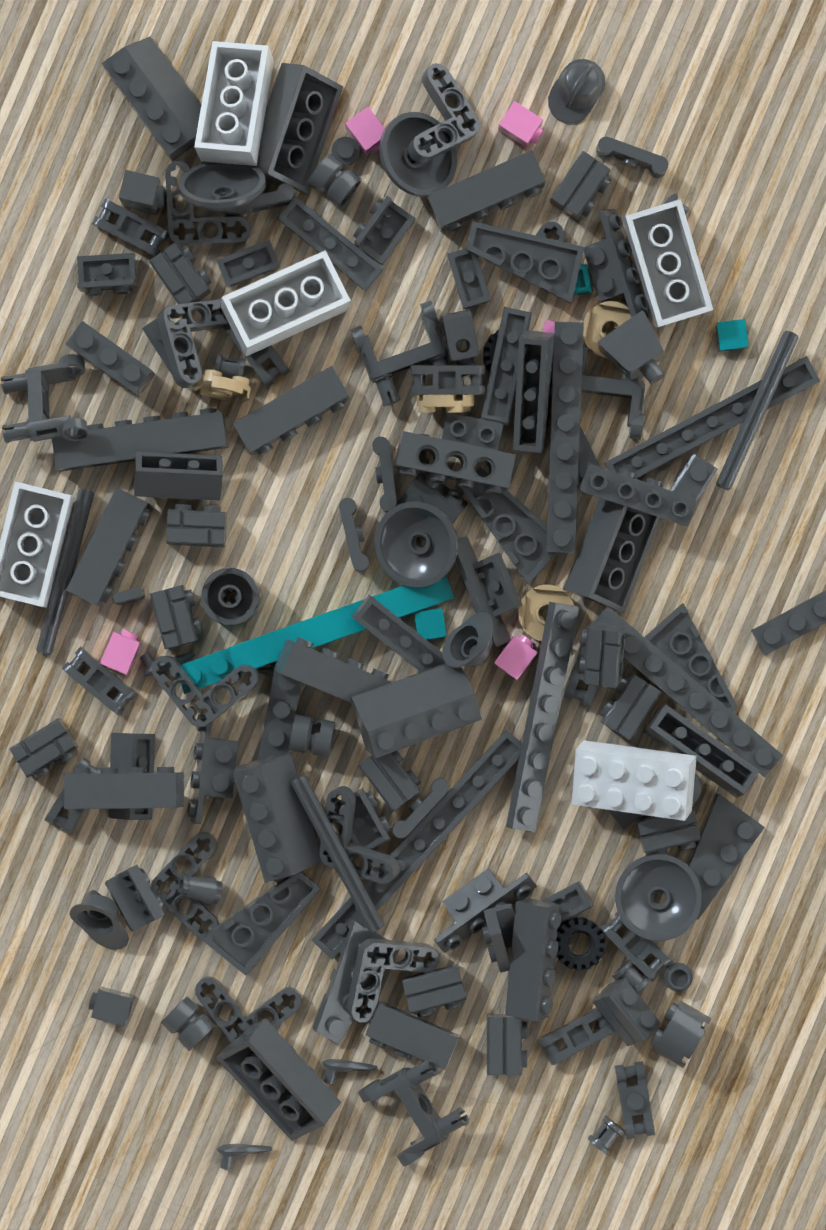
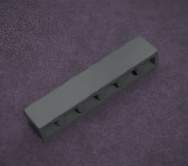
(120, 443)

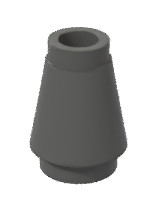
(202, 889)

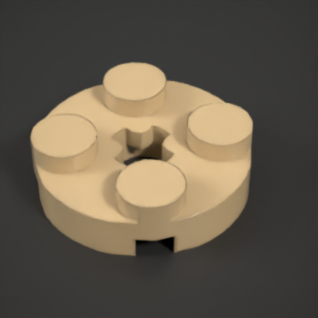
(600, 317)
(223, 388)
(453, 403)
(535, 601)

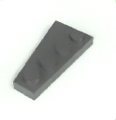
(533, 258)
(514, 527)
(682, 644)
(722, 846)
(260, 923)
(333, 1016)

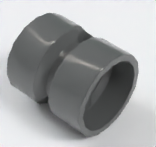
(331, 178)
(311, 735)
(188, 1023)

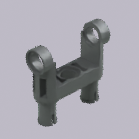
(383, 370)
(37, 381)
(624, 388)
(408, 1088)

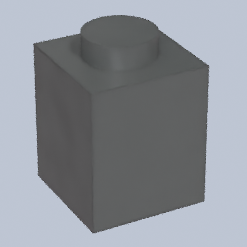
(111, 1006)

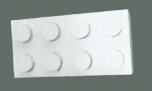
(234, 103)
(667, 263)
(285, 303)
(33, 543)
(634, 780)

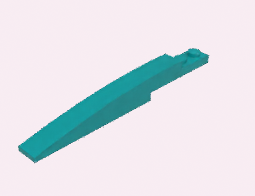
(318, 630)

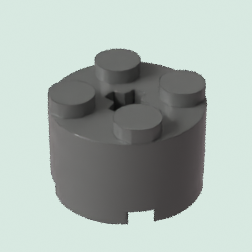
(214, 594)
(680, 1034)

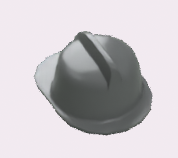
(576, 91)
(470, 642)
(99, 919)

